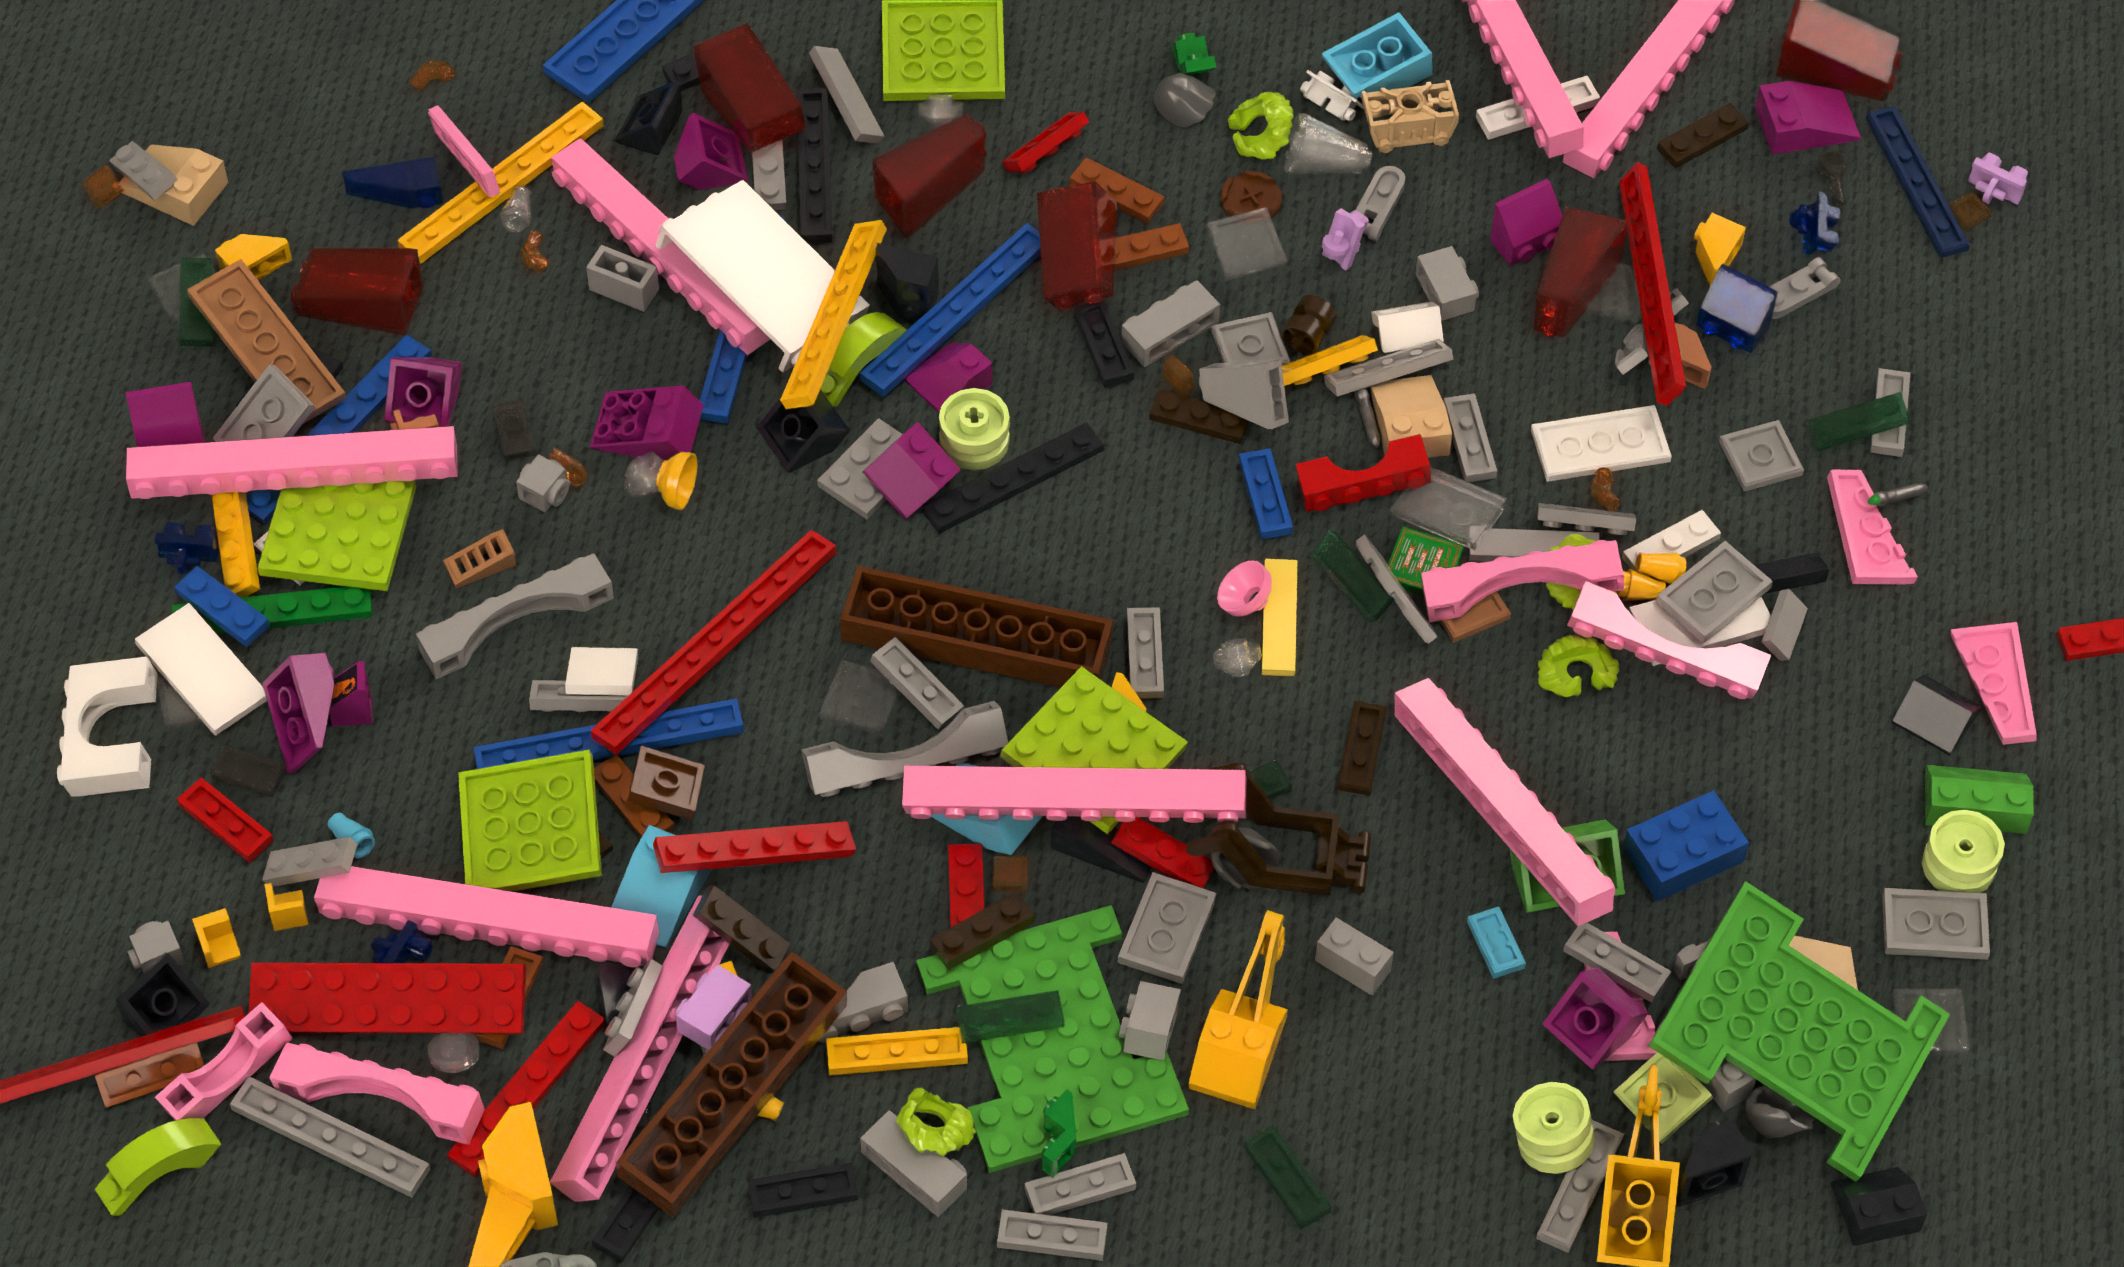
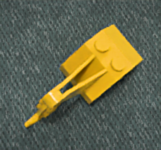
(1242, 1031)
(1639, 1195)

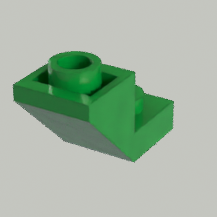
(1192, 54)
(1060, 1123)

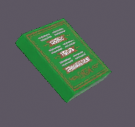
(1419, 553)

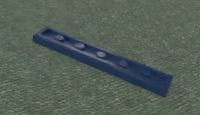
(1917, 182)

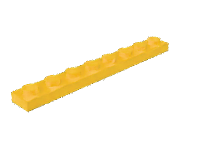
(511, 173)
(833, 315)

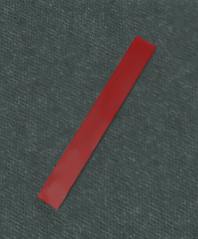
(120, 1054)

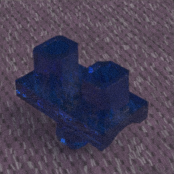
(1812, 222)
(187, 549)
(399, 948)

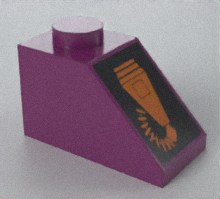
(351, 697)

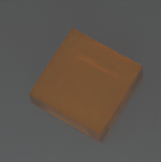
(102, 186)
(1970, 211)
(1178, 375)
(1010, 874)

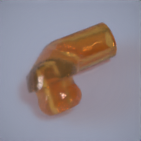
(432, 70)
(530, 252)
(574, 469)
(1602, 489)

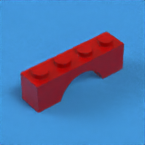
(1328, 485)

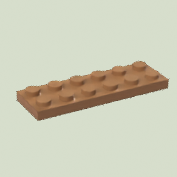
(262, 334)

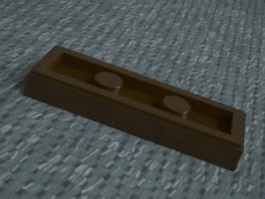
(1362, 748)

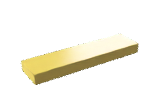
(1280, 619)

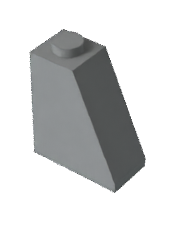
(1247, 390)

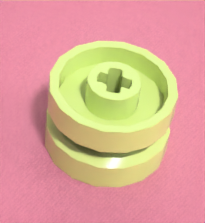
(974, 428)
(1963, 852)
(1553, 1127)

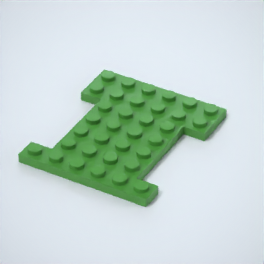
(1796, 1028)
(1085, 1056)

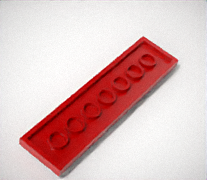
(392, 997)

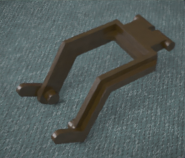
(1339, 859)

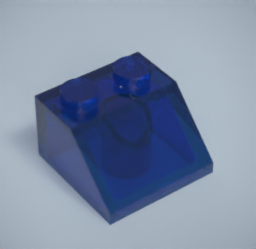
(1737, 309)

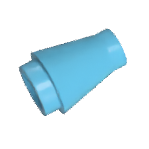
(345, 827)

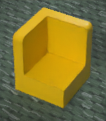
(286, 909)
(216, 938)

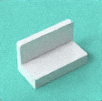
(1408, 326)

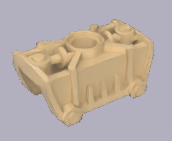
(1413, 116)

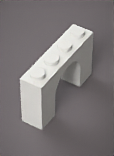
(90, 694)

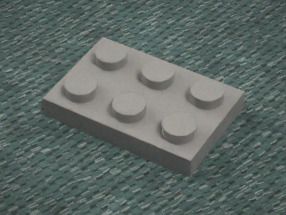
(268, 410)
(845, 477)
(1714, 591)
(1935, 923)
(1167, 928)

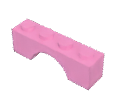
(250, 1047)

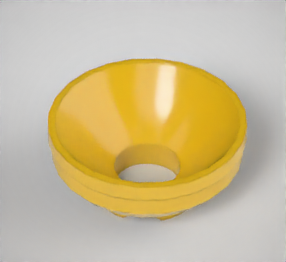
(677, 479)

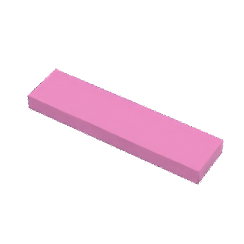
(464, 151)

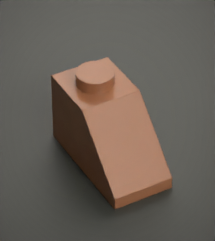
(1694, 359)

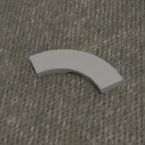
(1635, 341)
(1395, 589)

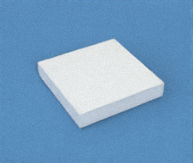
(601, 671)

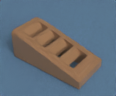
(494, 565)

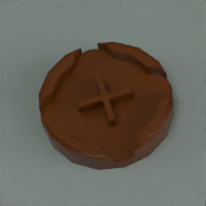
(1250, 192)

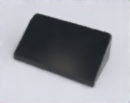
(1795, 571)
(613, 986)

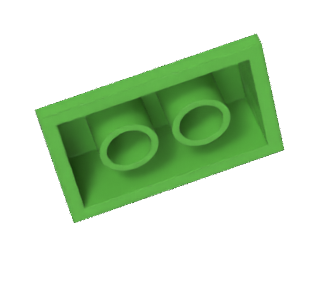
(1995, 794)
(1594, 838)

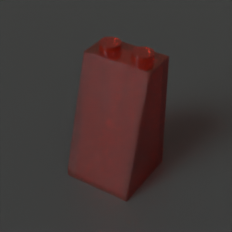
(1838, 51)
(747, 88)
(929, 172)
(1077, 244)
(1579, 263)
(360, 287)

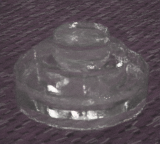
(940, 109)
(642, 475)
(1237, 657)
(453, 1052)

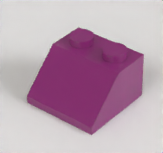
(1526, 223)
(911, 470)
(1594, 1017)

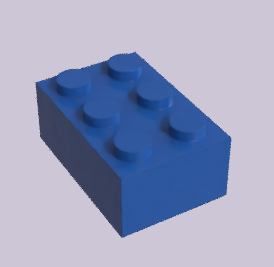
(1685, 845)

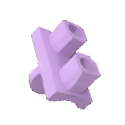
(1996, 181)
(1344, 237)

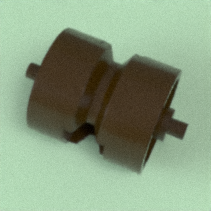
(1308, 324)

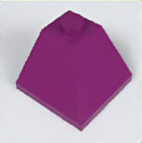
(709, 155)
(949, 371)
(422, 388)

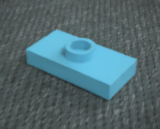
(1496, 942)

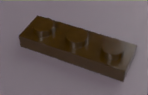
(1702, 135)
(1197, 416)
(741, 929)
(982, 930)

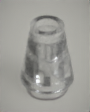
(517, 210)

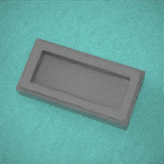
(1784, 625)

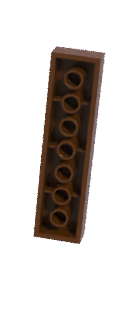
(974, 628)
(731, 1084)

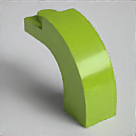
(858, 346)
(153, 1154)

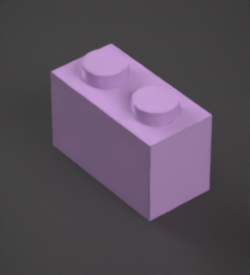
(713, 1006)

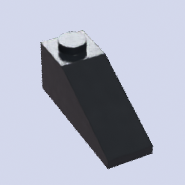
(1091, 844)

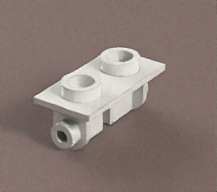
(1321, 88)

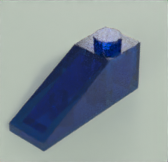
(402, 183)

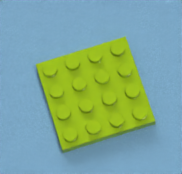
(943, 49)
(338, 533)
(1093, 728)
(530, 823)

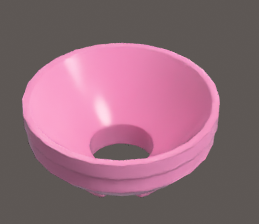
(1241, 585)

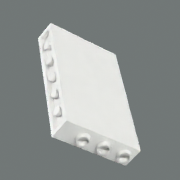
(756, 264)

